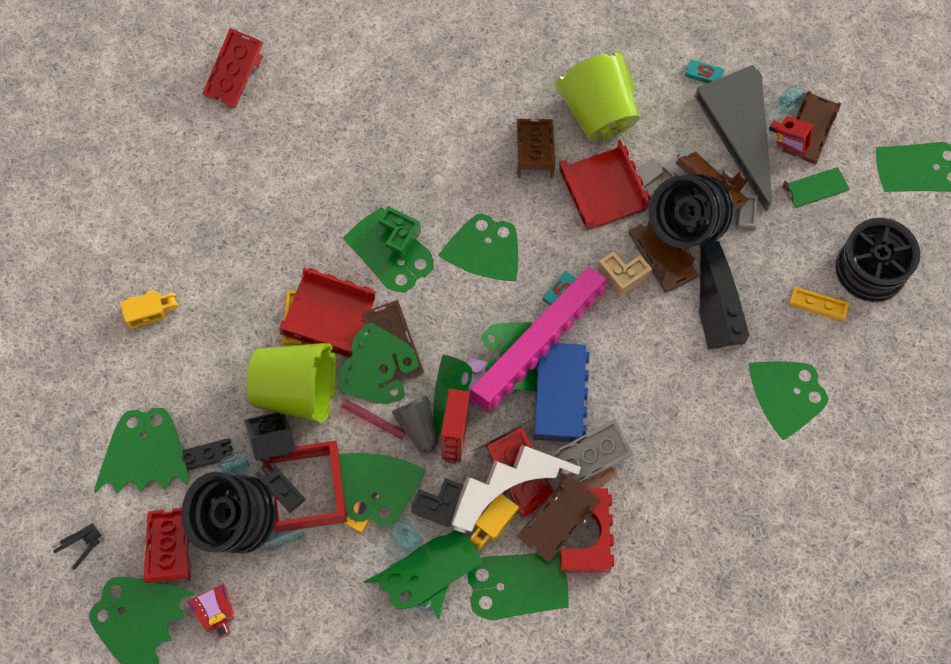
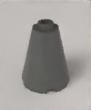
(418, 423)

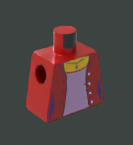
(793, 135)
(214, 610)

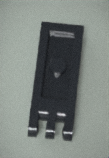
(206, 454)
(281, 487)

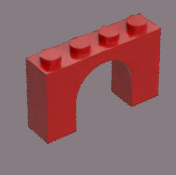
(455, 426)
(597, 557)

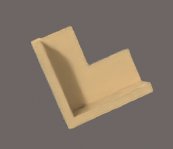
(623, 277)

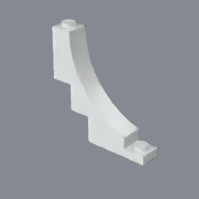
(477, 495)

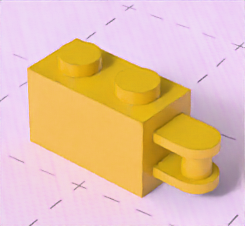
(147, 308)
(494, 520)

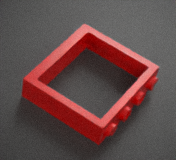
(310, 451)

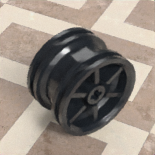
(664, 207)
(863, 273)
(228, 521)

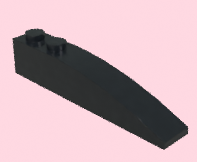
(719, 300)

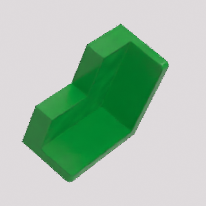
(404, 230)

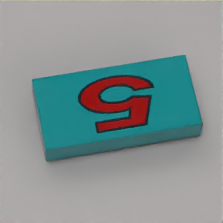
(703, 71)
(559, 287)

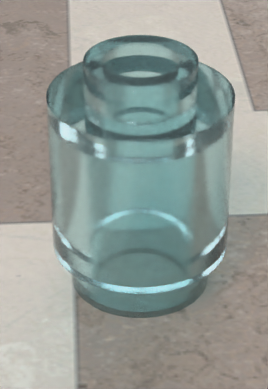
(791, 97)
(233, 463)

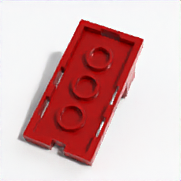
(237, 62)
(528, 492)
(169, 547)

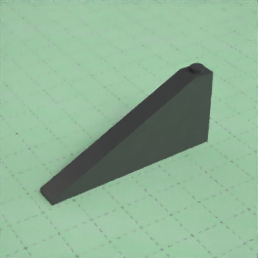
(738, 116)

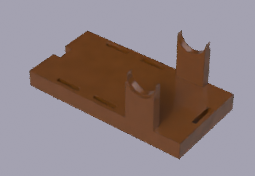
(822, 115)
(535, 147)
(697, 165)
(668, 262)
(393, 321)
(566, 507)

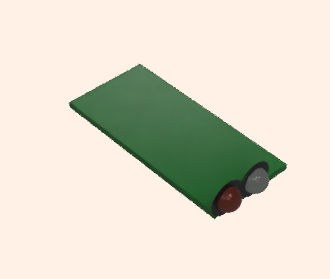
(816, 187)

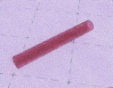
(373, 419)

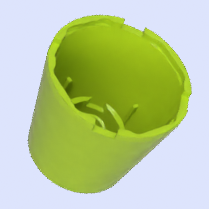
(600, 96)
(293, 380)

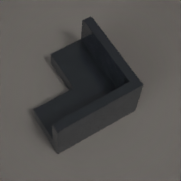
(440, 507)

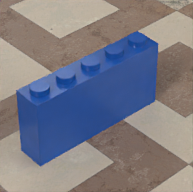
(561, 393)

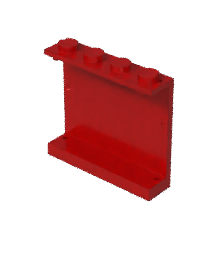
(605, 187)
(327, 311)

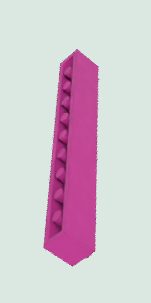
(537, 340)

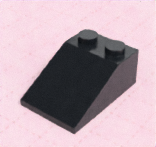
(269, 436)

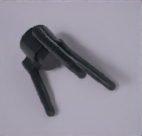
(89, 534)

